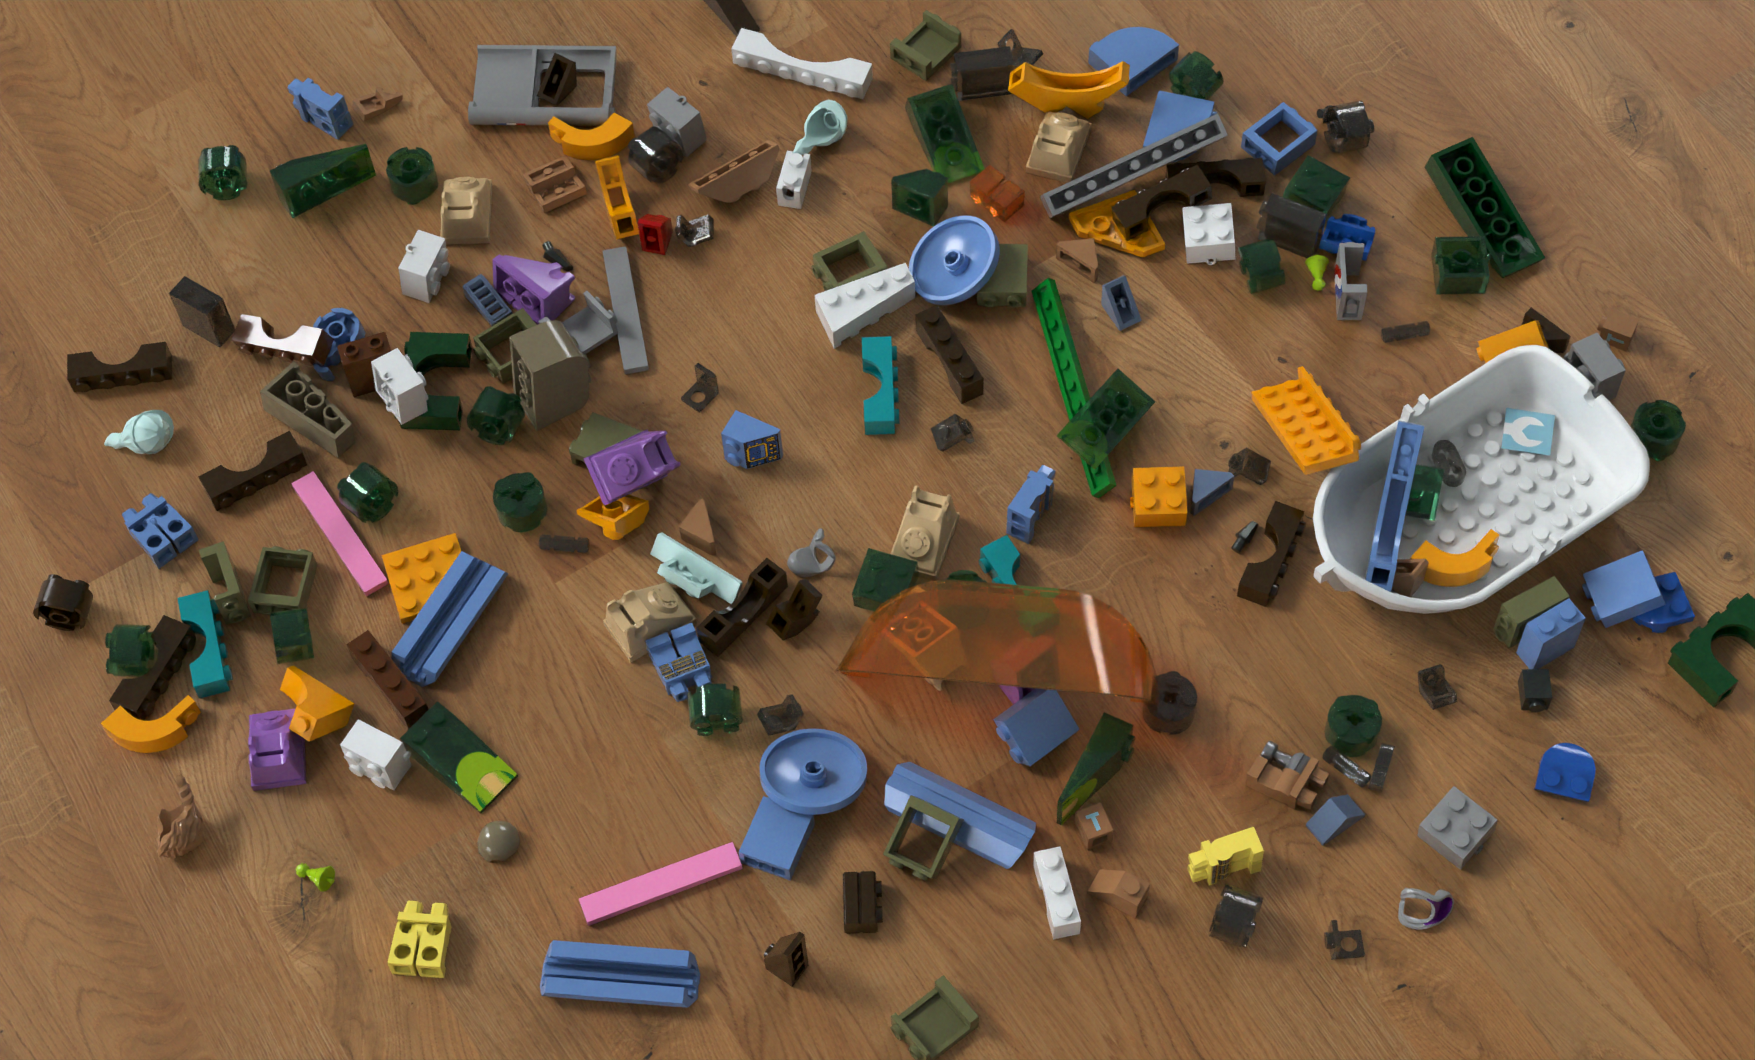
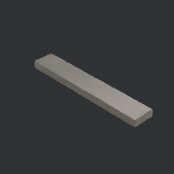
(625, 310)

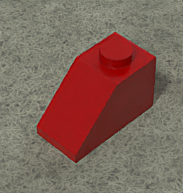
(655, 233)

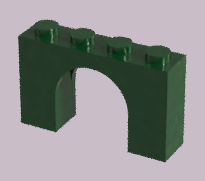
(433, 351)
(1695, 659)

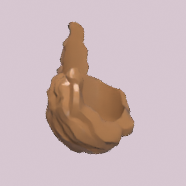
(180, 828)

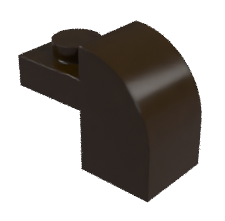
(796, 613)

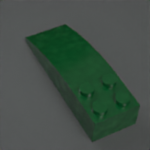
(1483, 206)

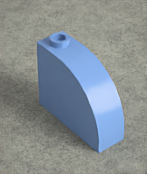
(1141, 48)
(1175, 113)

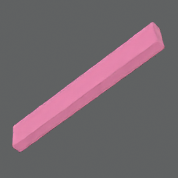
(340, 533)
(660, 883)

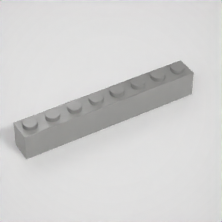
(1133, 165)

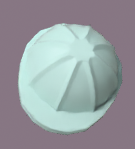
(823, 126)
(144, 433)

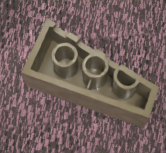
(305, 409)

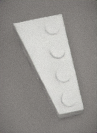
(863, 302)

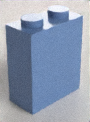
(1622, 589)
(1550, 635)
(1035, 725)
(776, 839)

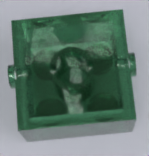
(1317, 186)
(1460, 265)
(883, 577)

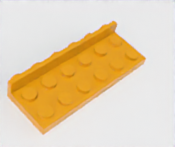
(1308, 424)

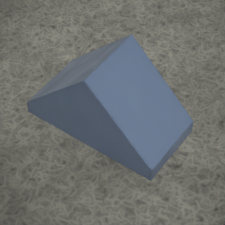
(1119, 303)
(1209, 487)
(1334, 818)

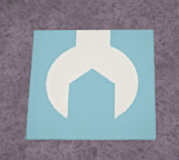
(1528, 431)

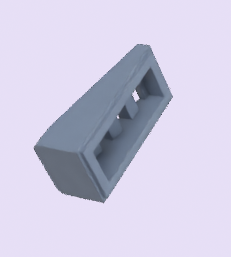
(479, 287)

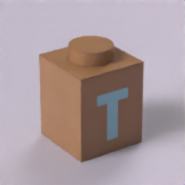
(1618, 329)
(1093, 825)

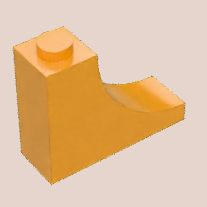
(1520, 336)
(317, 706)

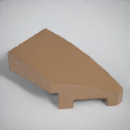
(376, 103)

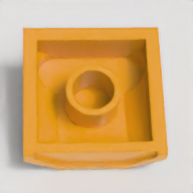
(617, 517)

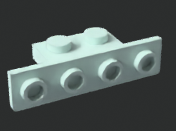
(692, 571)

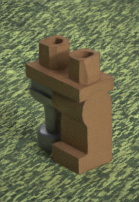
(1291, 783)

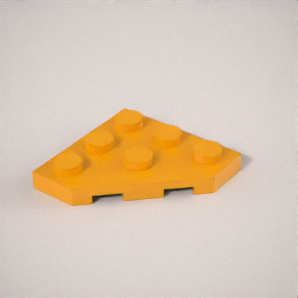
(1098, 223)
(418, 571)

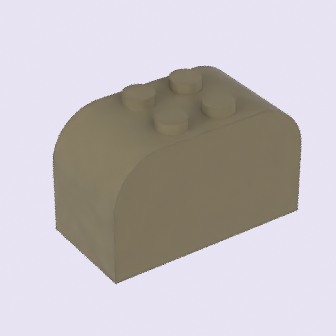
(549, 373)

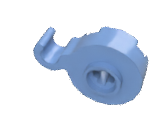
(343, 328)

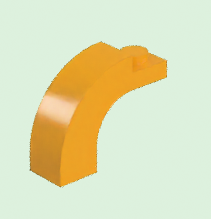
(593, 143)
(616, 197)
(1458, 569)
(154, 734)

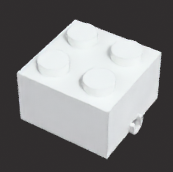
(1209, 233)
(424, 266)
(400, 385)
(375, 755)

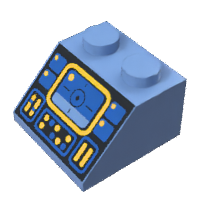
(750, 441)

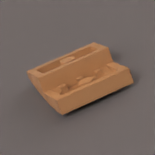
(554, 184)

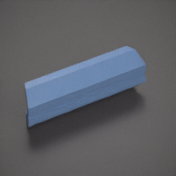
(446, 618)
(986, 827)
(620, 974)

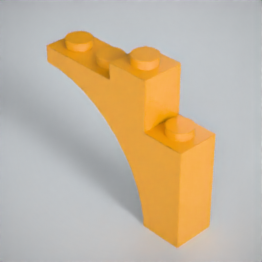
(1055, 90)

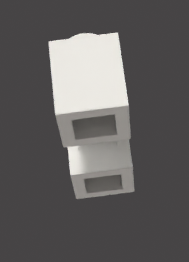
(1058, 892)

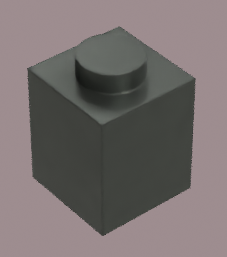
(1535, 689)

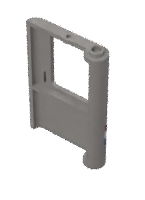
(511, 78)

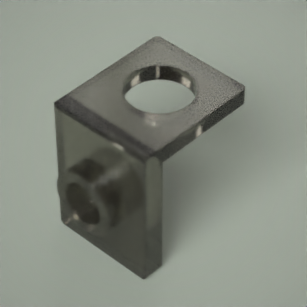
(1018, 52)
(705, 384)
(1333, 942)

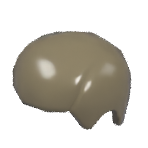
(498, 841)

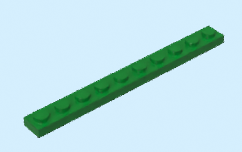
(1068, 372)

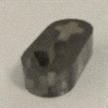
(1453, 460)
(1381, 767)

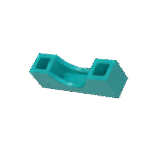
(879, 409)
(1000, 560)
(209, 671)

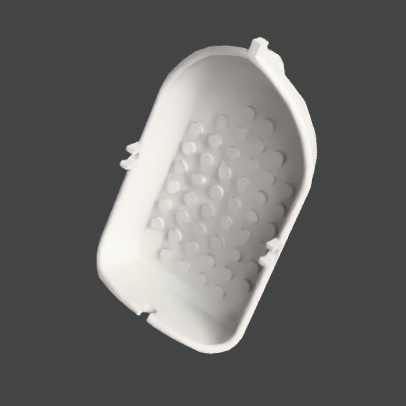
(1523, 496)

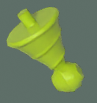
(1317, 266)
(321, 877)

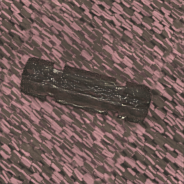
(1405, 331)
(564, 543)
(1346, 766)

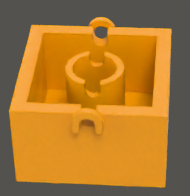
(1159, 496)

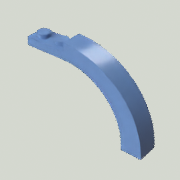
(1393, 505)

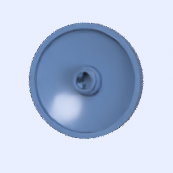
(954, 260)
(813, 771)

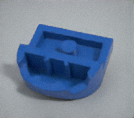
(1347, 229)
(1675, 611)
(1566, 772)

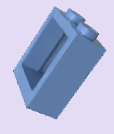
(1272, 159)

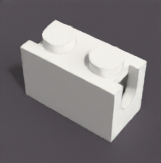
(794, 176)

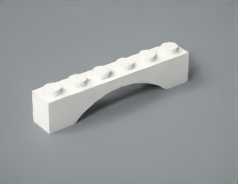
(843, 76)

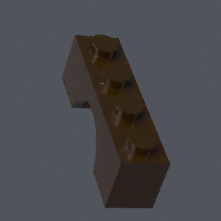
(1242, 175)
(1186, 188)
(149, 364)
(960, 369)
(229, 486)
(1260, 578)
(725, 626)
(140, 694)

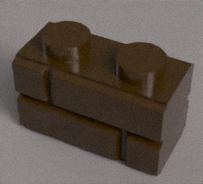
(860, 902)

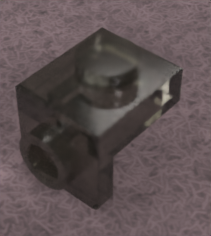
(695, 231)
(952, 432)
(1250, 466)
(1435, 687)
(781, 717)

